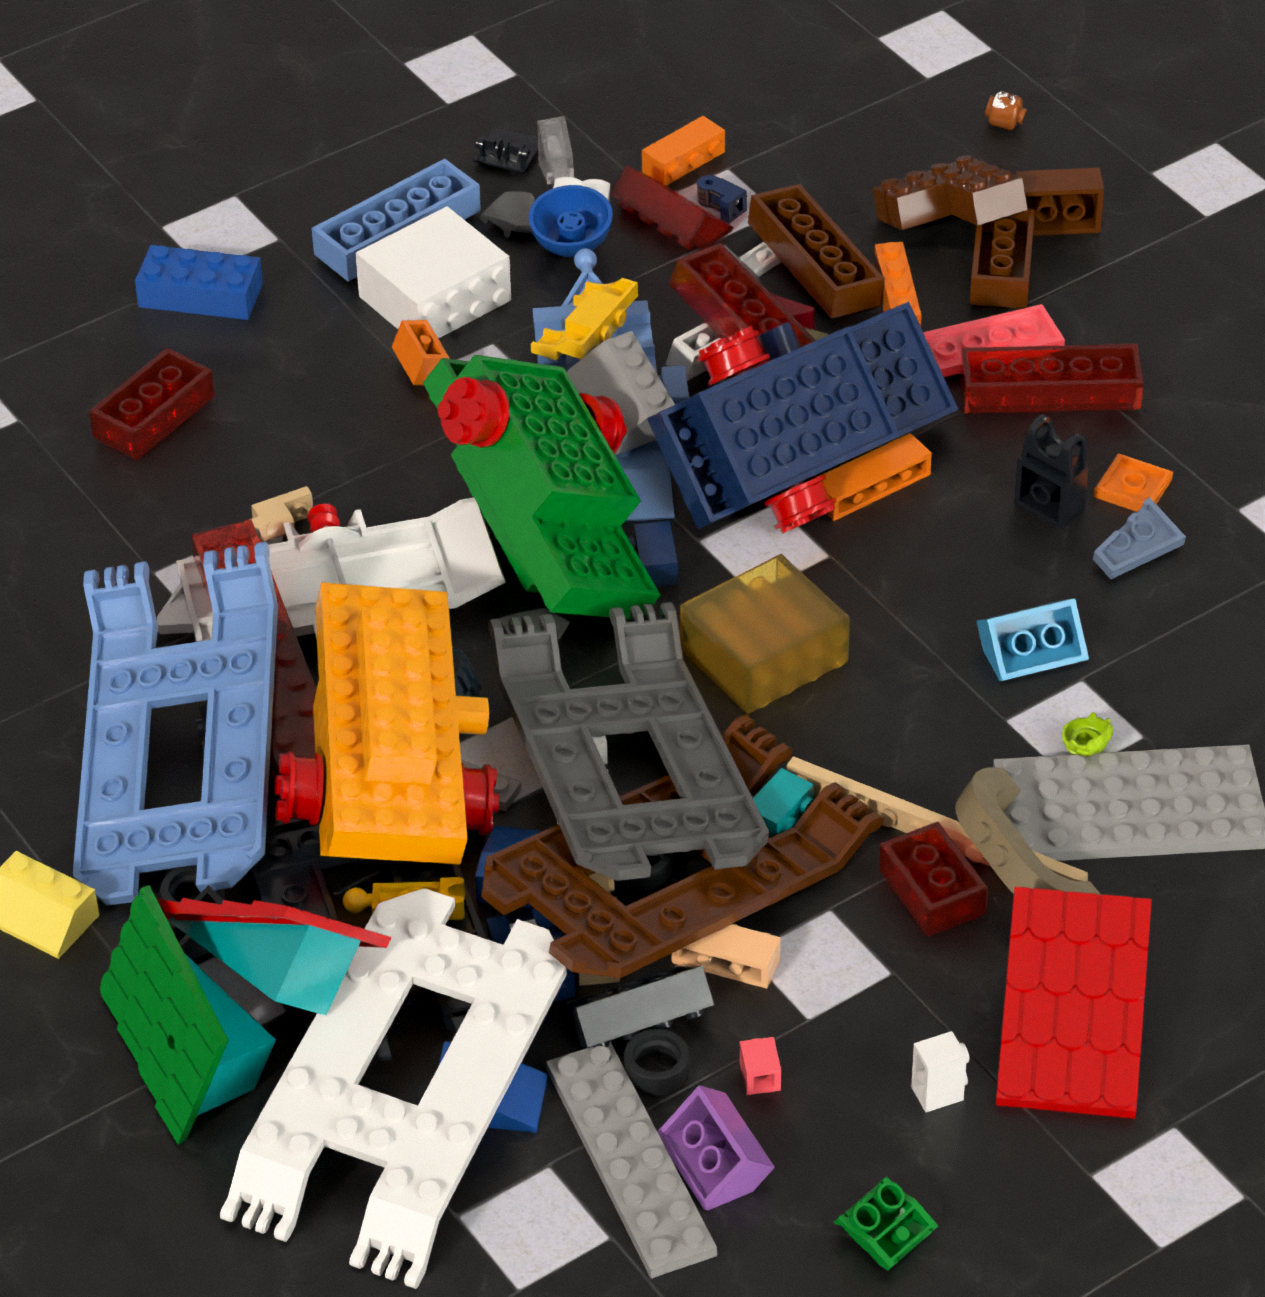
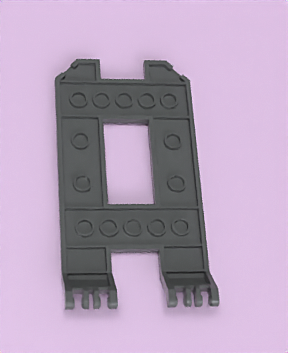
(657, 698)

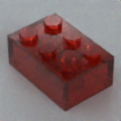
(933, 878)

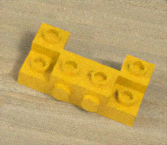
(594, 320)

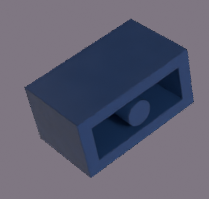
(656, 551)

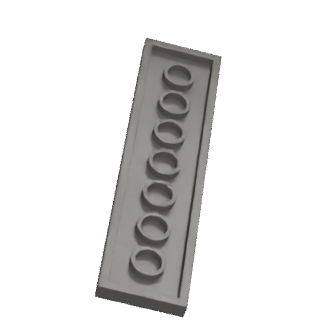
(631, 1160)

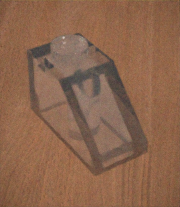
(554, 149)

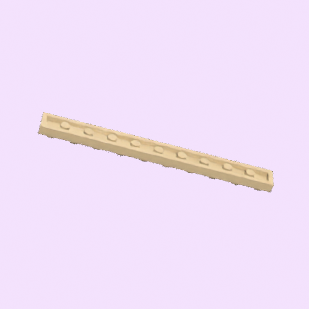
(908, 816)

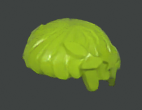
(1087, 735)

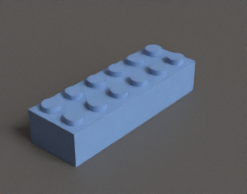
(392, 210)

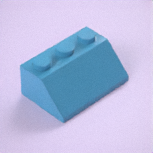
(1033, 639)

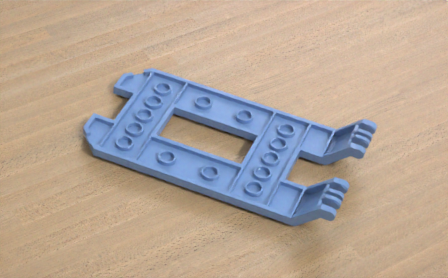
(129, 679)

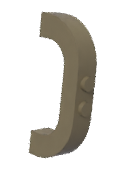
(982, 817)

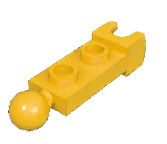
(357, 900)

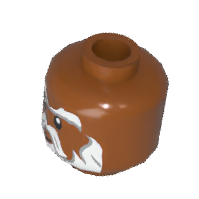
(1005, 110)

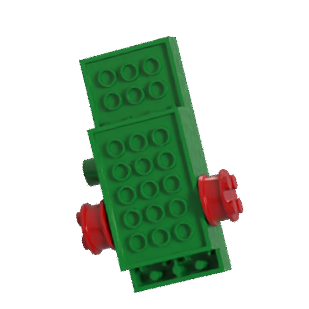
(546, 479)

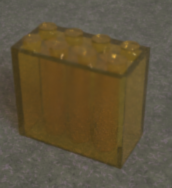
(764, 633)

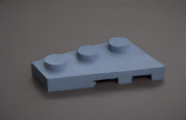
(1138, 541)

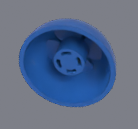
(570, 219)

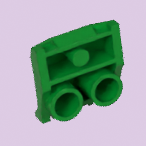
(887, 1223)

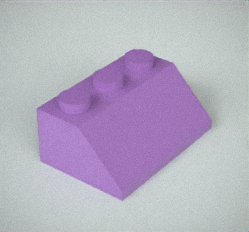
(714, 1148)

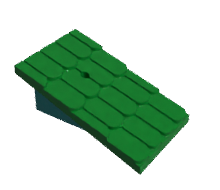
(178, 1023)

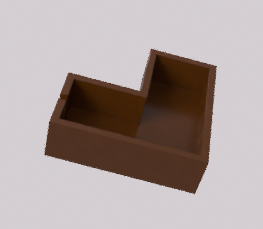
(960, 189)

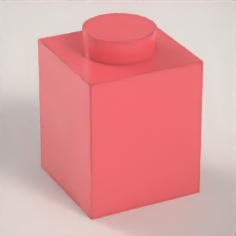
(760, 1065)

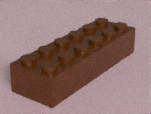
(815, 251)

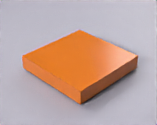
(1131, 482)

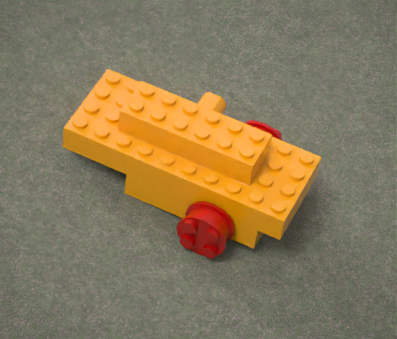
(388, 733)

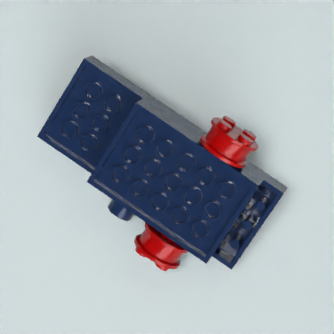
(797, 414)

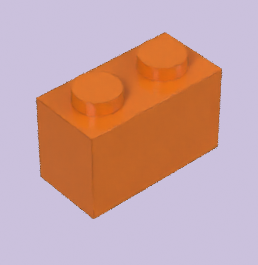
(417, 349)

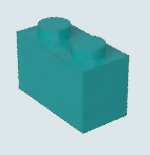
(784, 801)

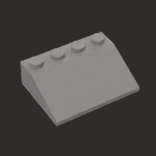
(624, 373)

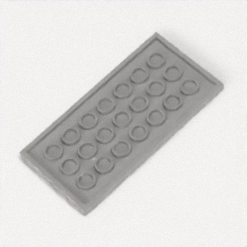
(1137, 802)

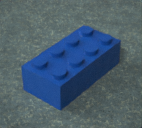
(199, 282)

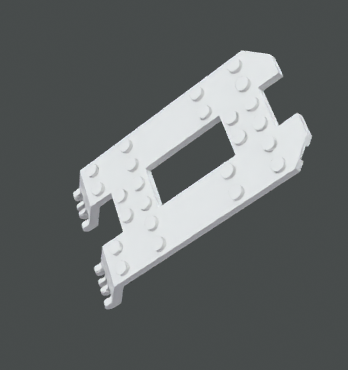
(418, 1145)

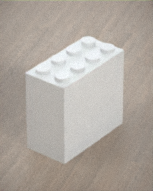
(434, 273)

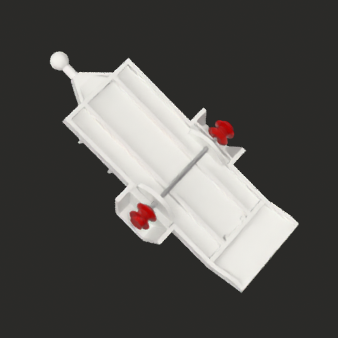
(427, 553)

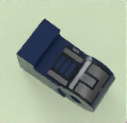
(722, 197)

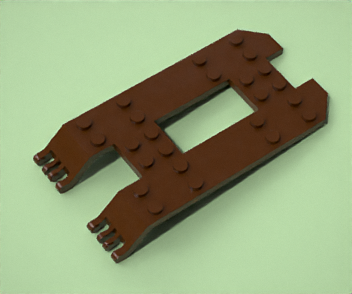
(619, 939)

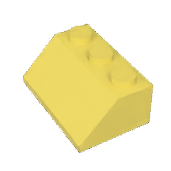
(44, 905)

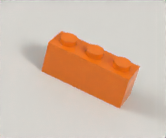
(683, 150)

